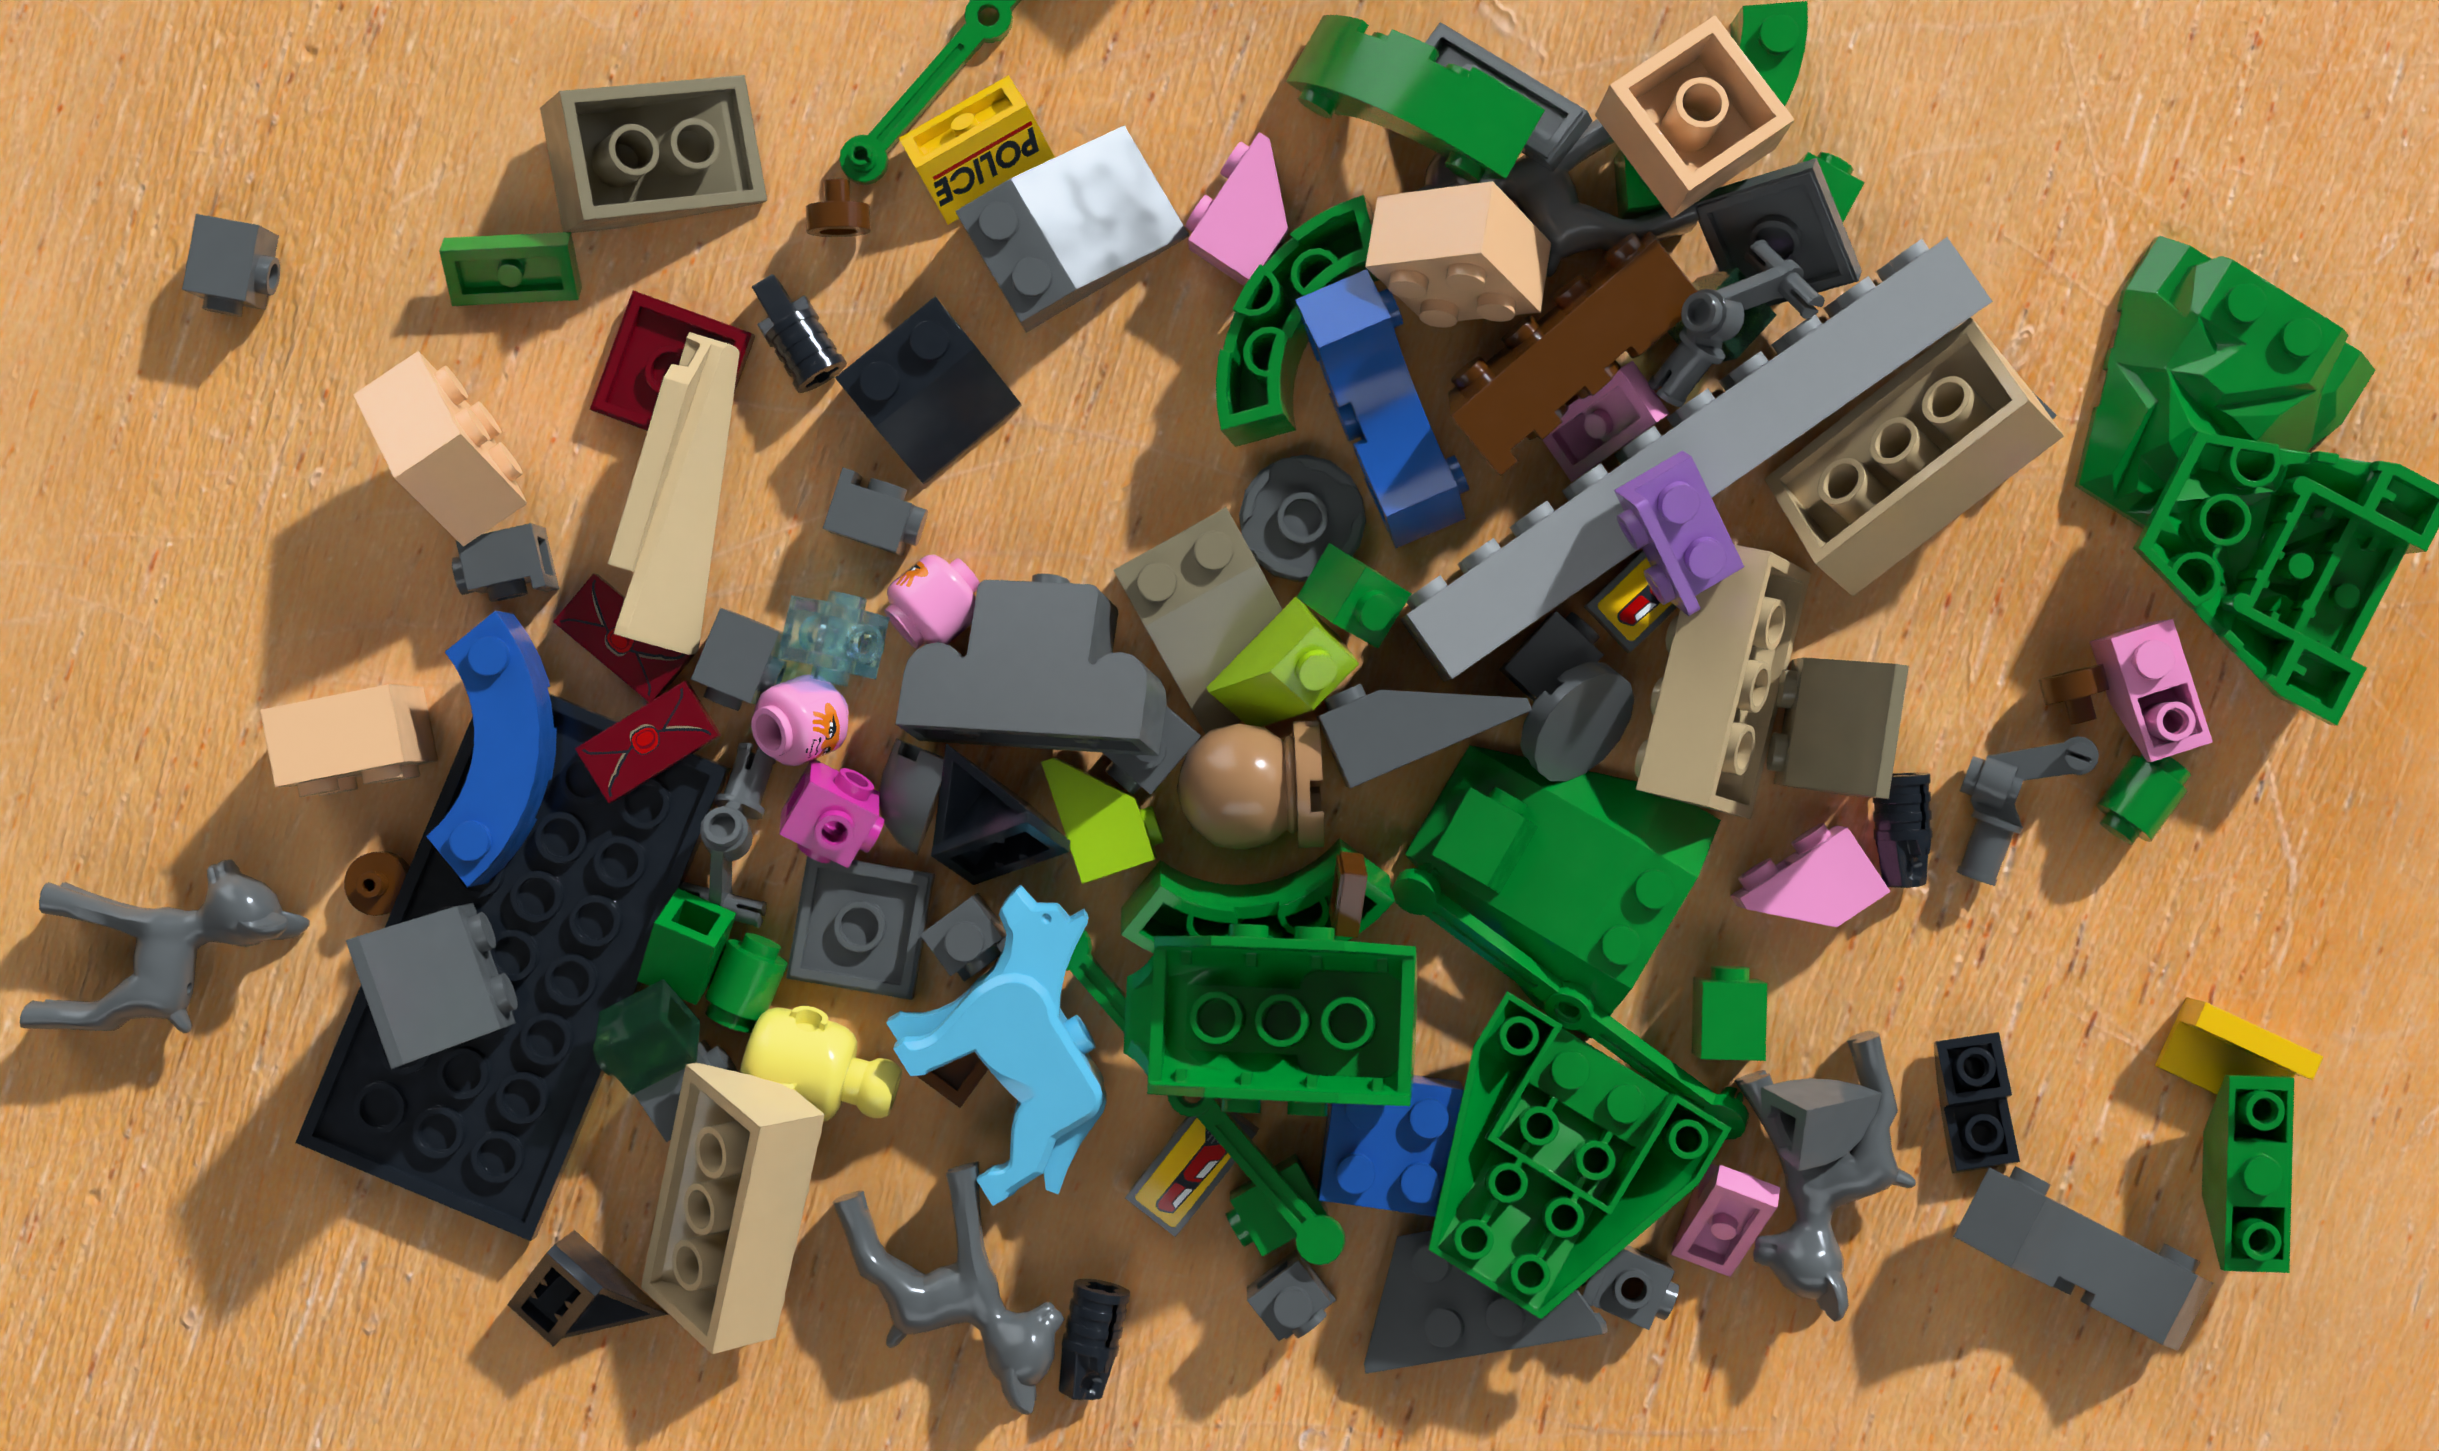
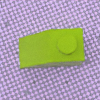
(1284, 668)
(1101, 822)

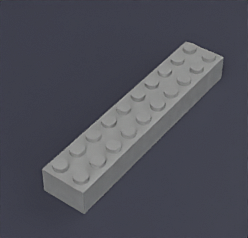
(1759, 414)

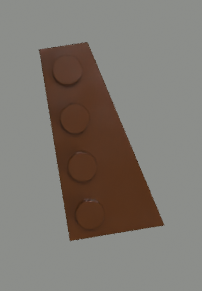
(1569, 348)

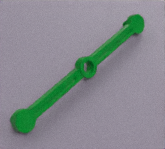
(865, 156)
(1421, 894)
(1318, 1237)

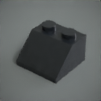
(928, 390)

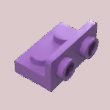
(1679, 531)

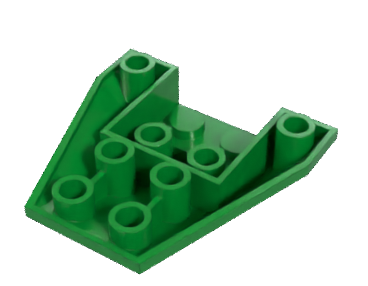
(1559, 1159)

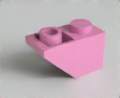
(1245, 218)
(2153, 689)
(1819, 883)

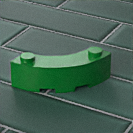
(1774, 43)
(1402, 88)
(1267, 331)
(1187, 906)

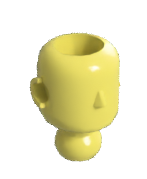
(819, 1062)

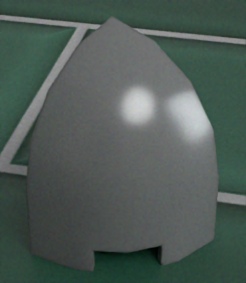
(910, 793)
(1818, 1118)

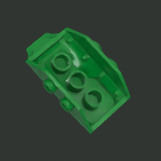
(1275, 1019)

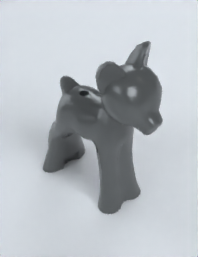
(1554, 206)
(165, 954)
(1808, 1254)
(1016, 1344)

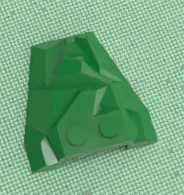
(2211, 355)
(2287, 556)

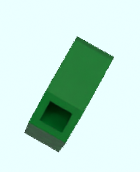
(2250, 1172)

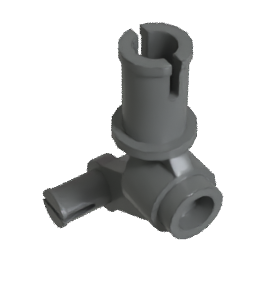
(1719, 314)
(1994, 790)
(729, 834)

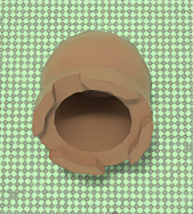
(1251, 786)

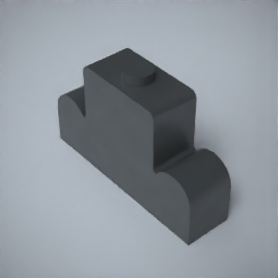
(1035, 676)

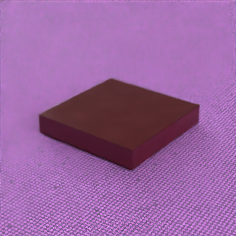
(644, 349)

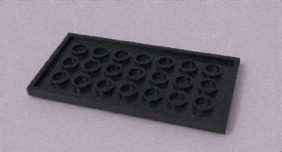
(571, 926)

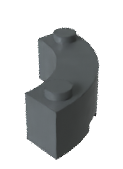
(2064, 1249)

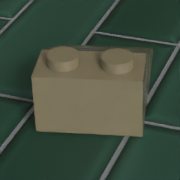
(652, 152)
(1201, 606)
(1838, 726)

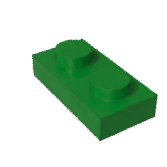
(511, 268)

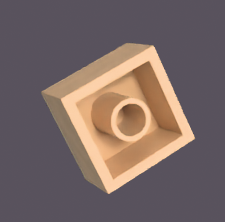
(1693, 116)
(1459, 254)
(442, 447)
(349, 735)

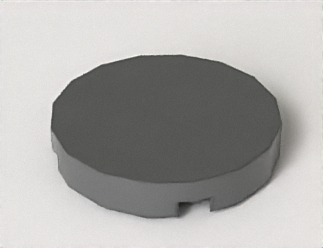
(1297, 511)
(1578, 722)

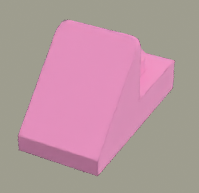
(1605, 422)
(1724, 1218)

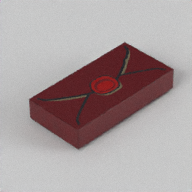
(591, 623)
(648, 742)

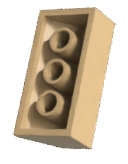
(1912, 458)
(1723, 686)
(731, 1205)

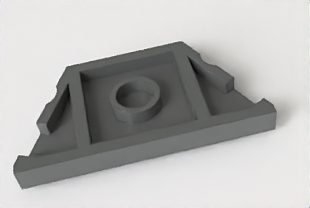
(1444, 1314)

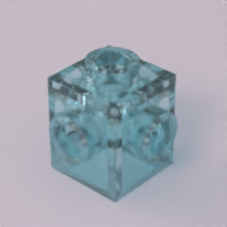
(846, 639)

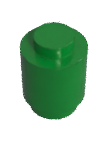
(2143, 798)
(745, 982)

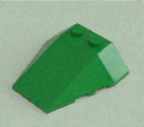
(1593, 878)

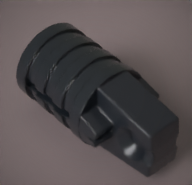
(797, 336)
(1904, 830)
(1091, 1337)

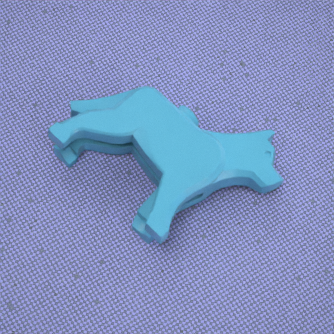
(1024, 1041)

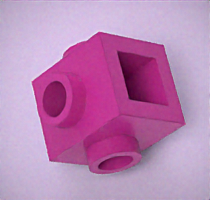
(832, 814)

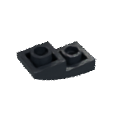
(1975, 1103)

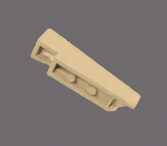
(676, 498)

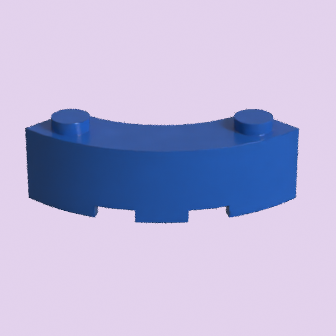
(1377, 401)
(510, 751)

